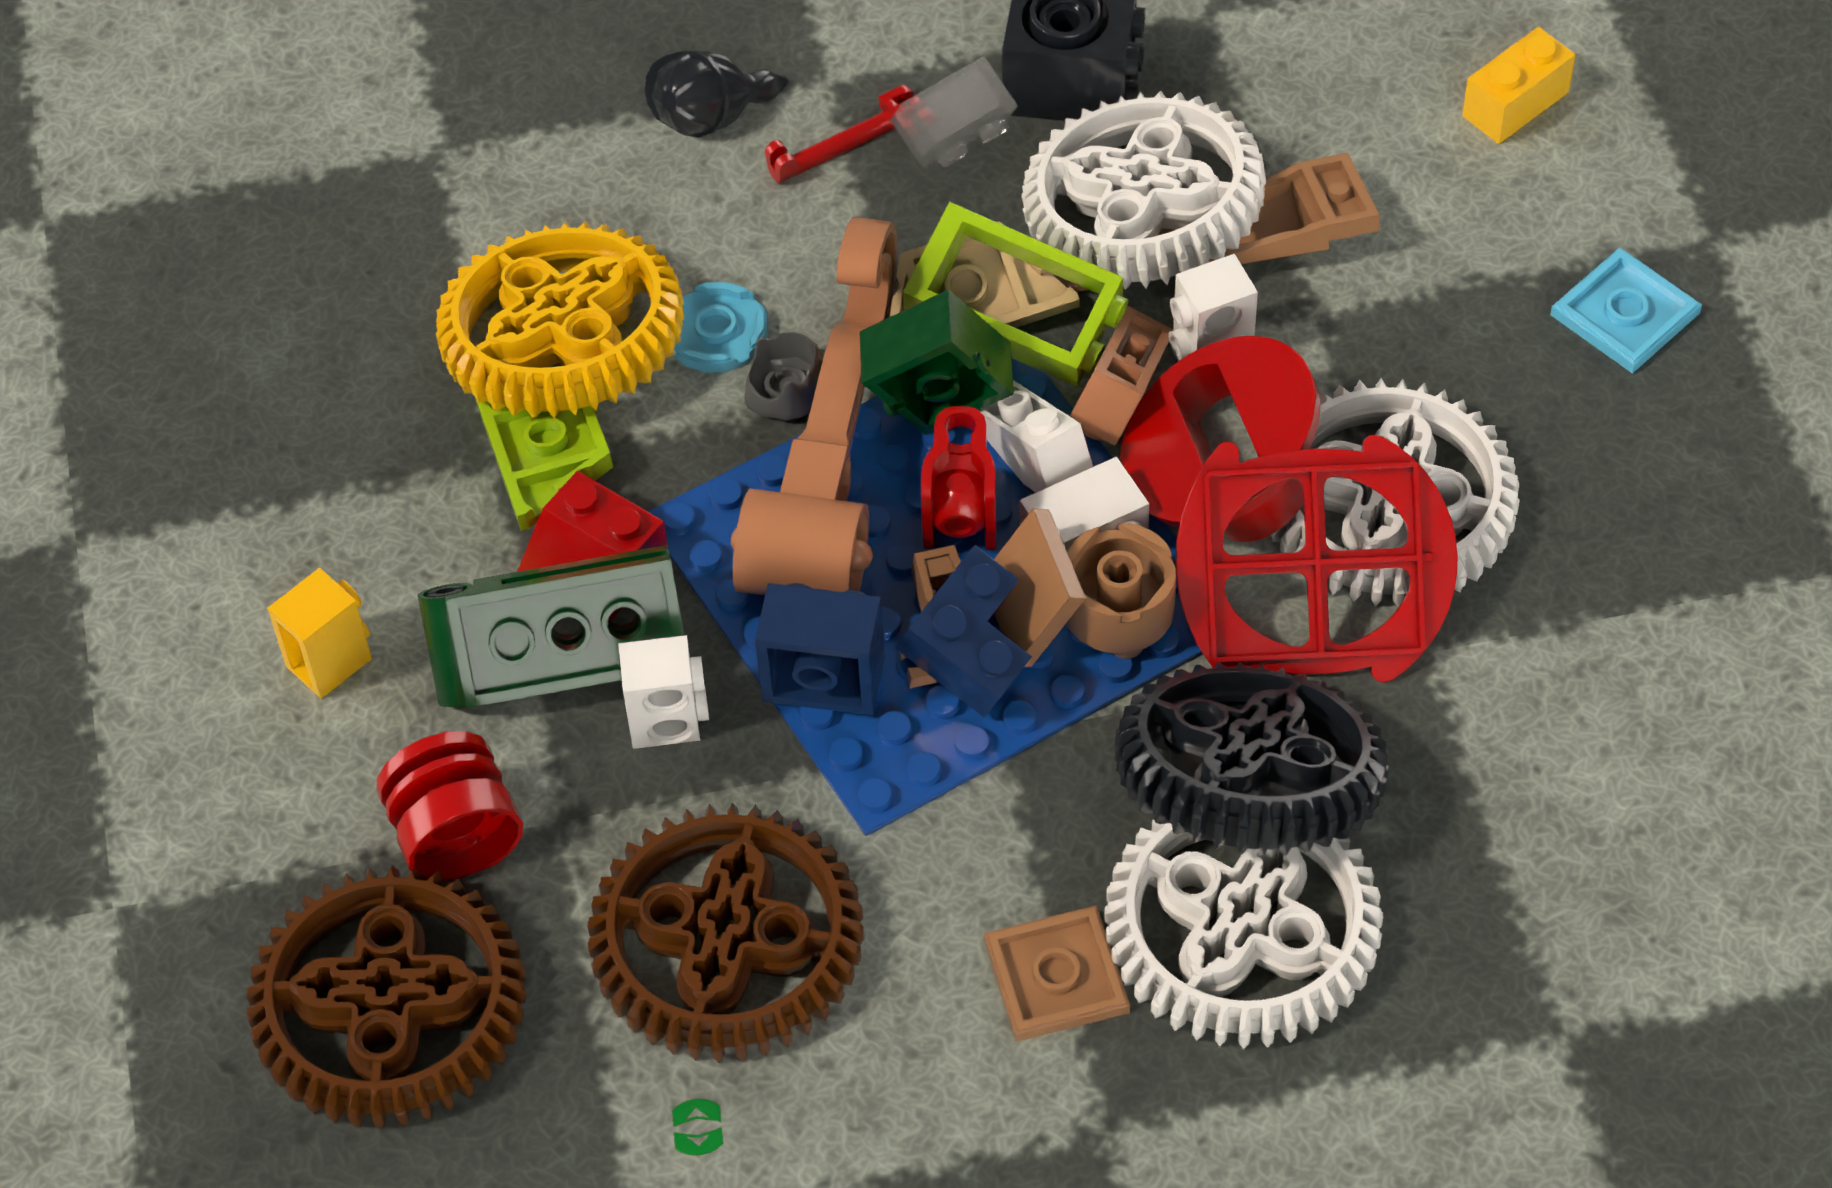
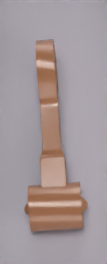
(809, 526)

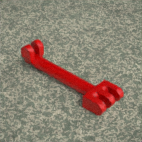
(786, 166)

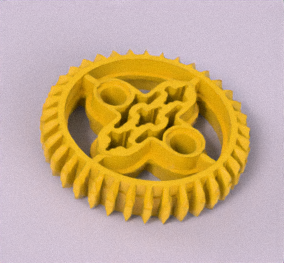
(559, 319)

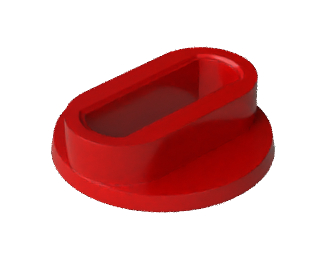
(1276, 403)

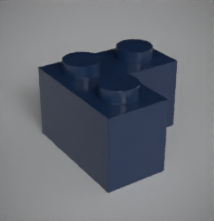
(958, 643)

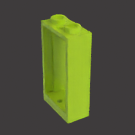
(1108, 310)

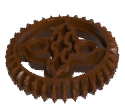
(734, 954)
(413, 999)

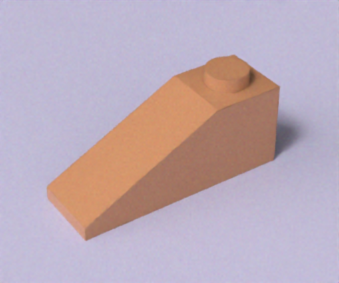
(1121, 376)

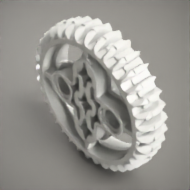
(1146, 186)
(1412, 419)
(1246, 941)

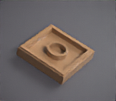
(1046, 586)
(1056, 973)

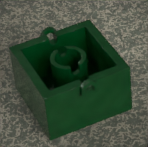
(935, 360)

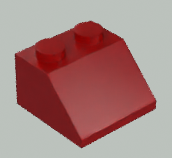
(589, 523)

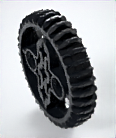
(1251, 758)

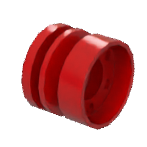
(449, 805)

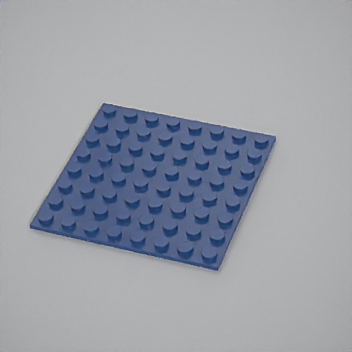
(924, 735)

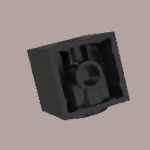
(1071, 55)

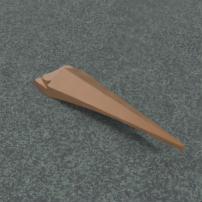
(1304, 212)

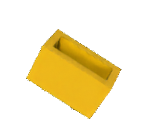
(1518, 85)
(321, 632)

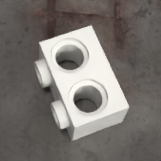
(1212, 305)
(662, 691)

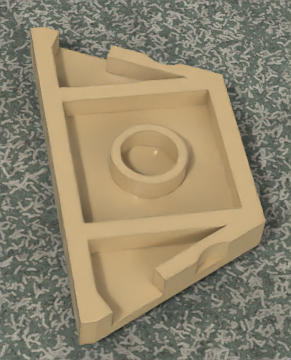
(994, 285)

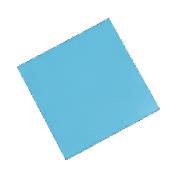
(1626, 310)

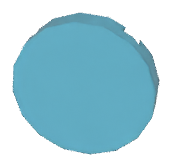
(716, 342)

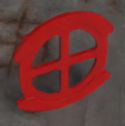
(1426, 556)

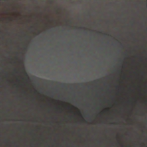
(783, 376)

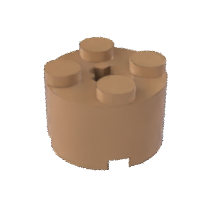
(1126, 588)

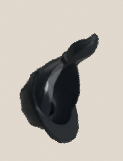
(705, 91)

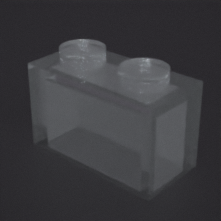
(954, 114)

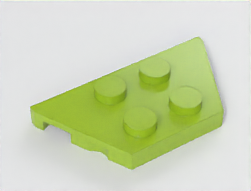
(543, 454)

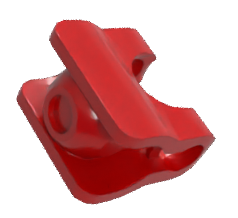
(959, 481)

